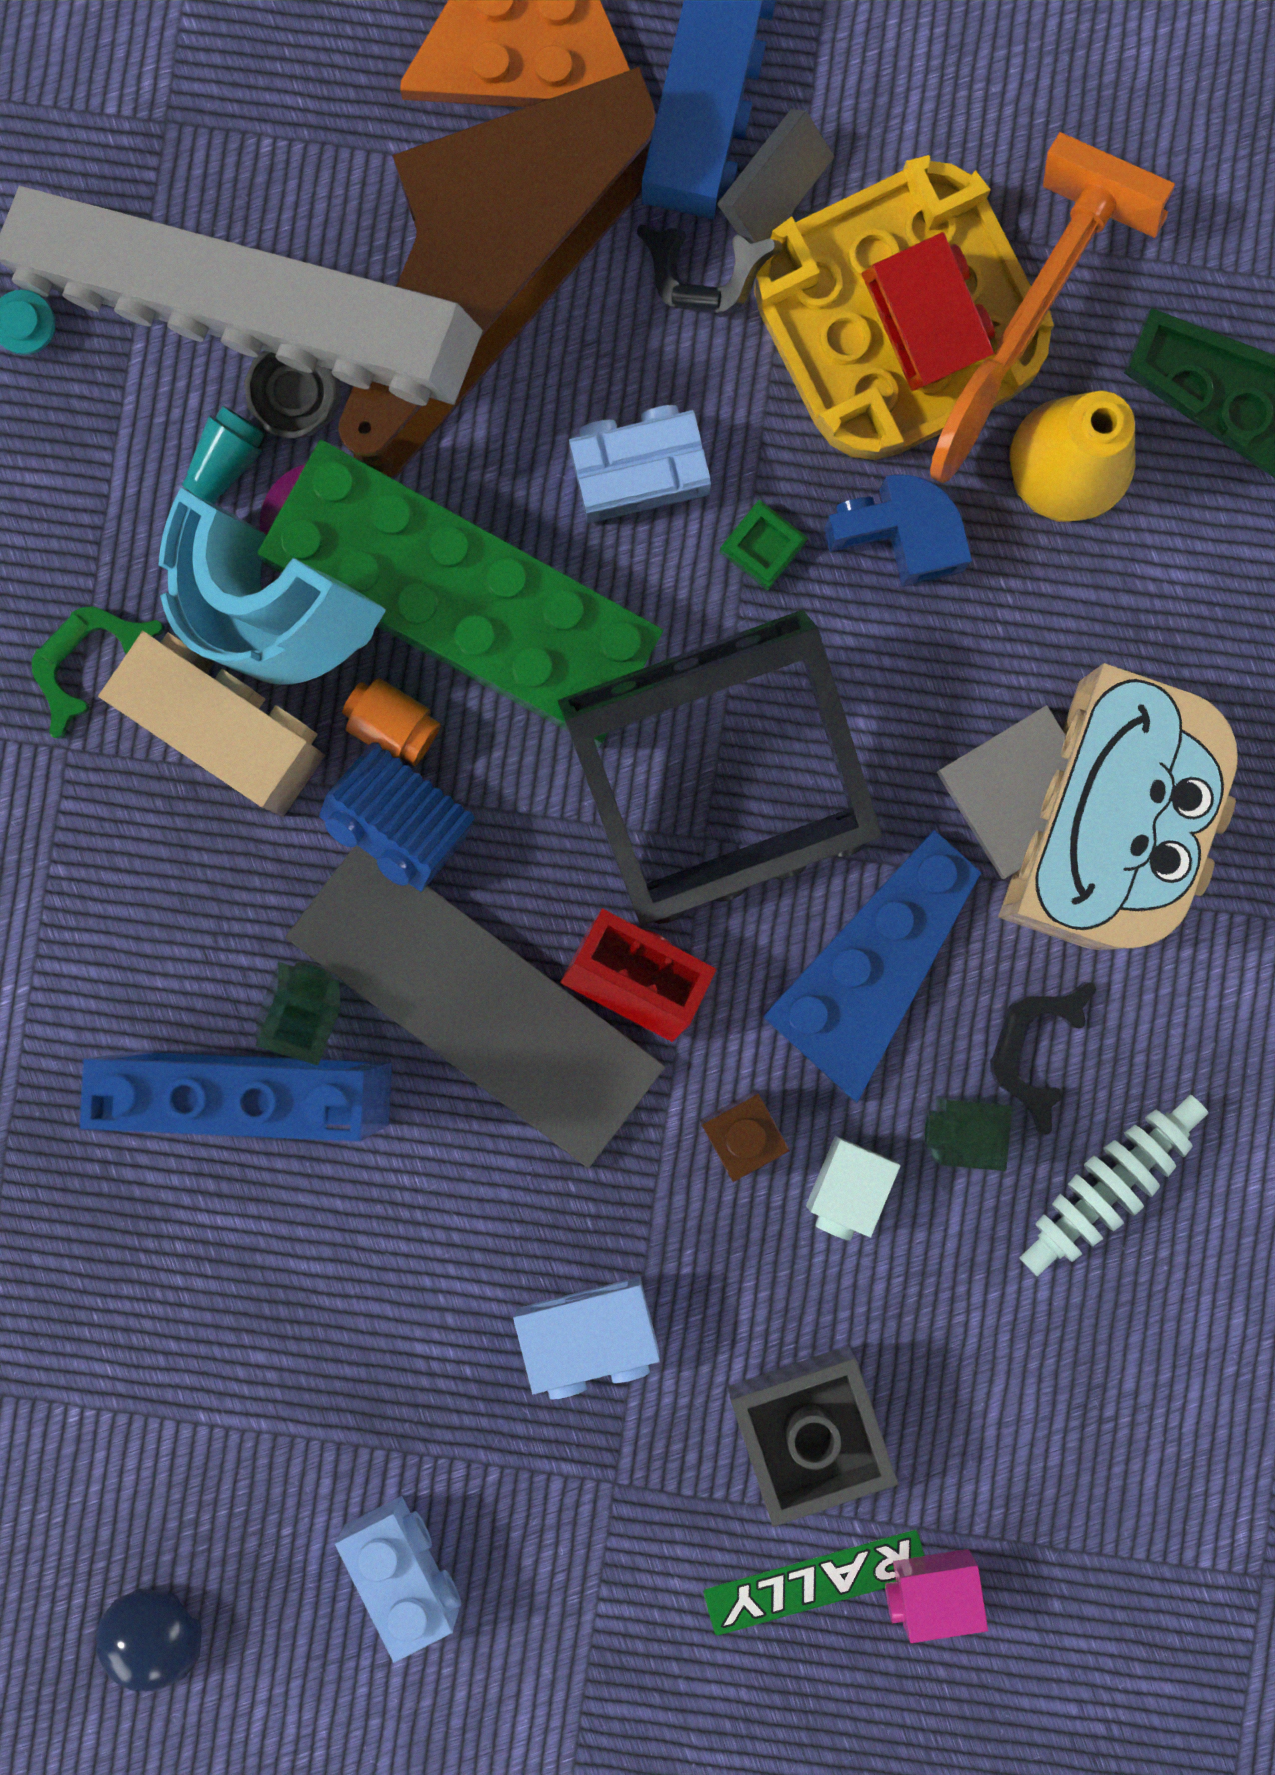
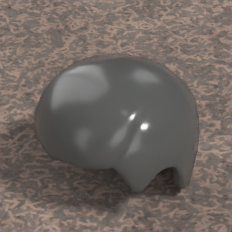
(288, 399)

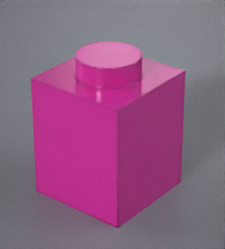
(937, 1596)

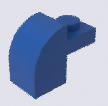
(919, 520)

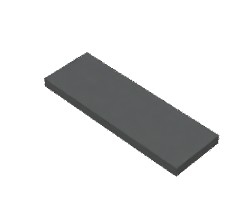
(477, 1005)

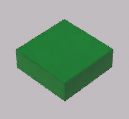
(763, 545)

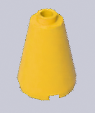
(1074, 456)

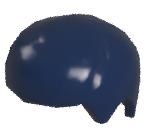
(147, 1640)

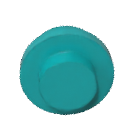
(25, 322)

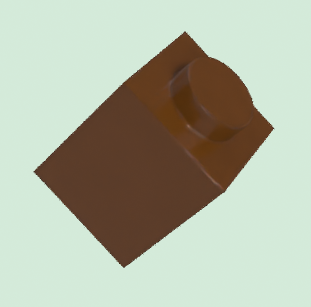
(744, 1135)

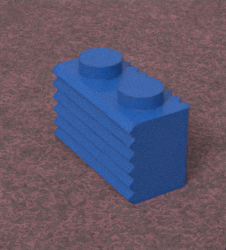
(395, 818)

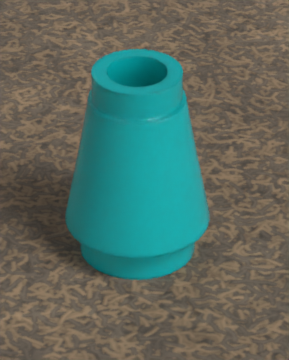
(223, 454)

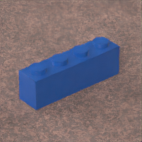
(704, 104)

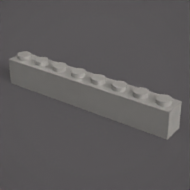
(241, 295)

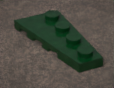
(1211, 382)

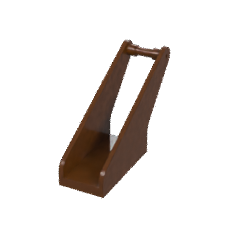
(501, 229)

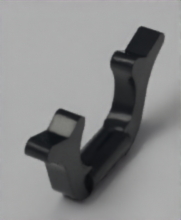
(720, 300)
(1011, 1040)

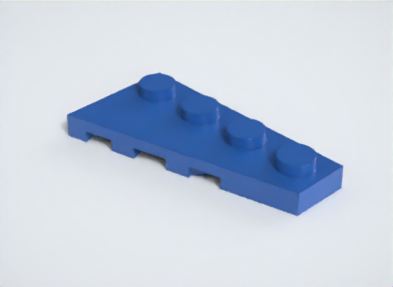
(866, 977)

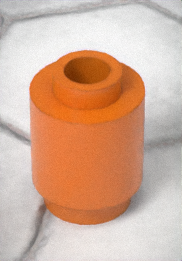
(392, 719)

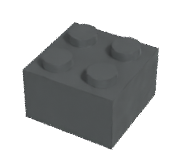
(812, 1435)

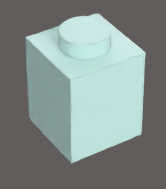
(851, 1189)

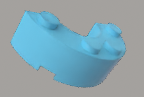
(218, 610)

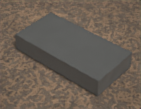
(777, 177)

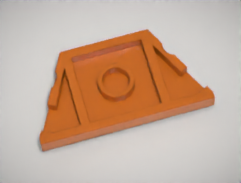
(513, 52)

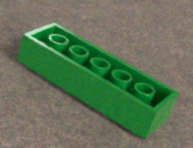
(456, 586)

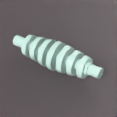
(1114, 1185)

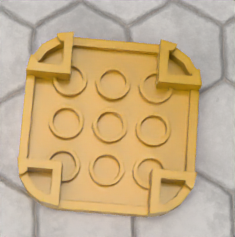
(831, 329)

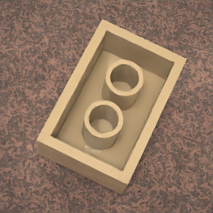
(214, 721)

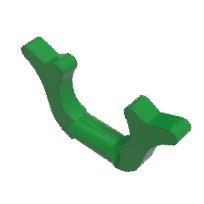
(64, 640)

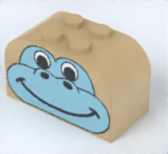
(1127, 815)

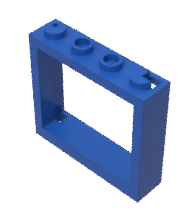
(235, 1095)

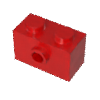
(929, 310)
(638, 975)

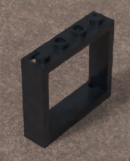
(688, 679)

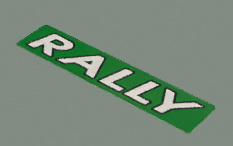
(808, 1583)

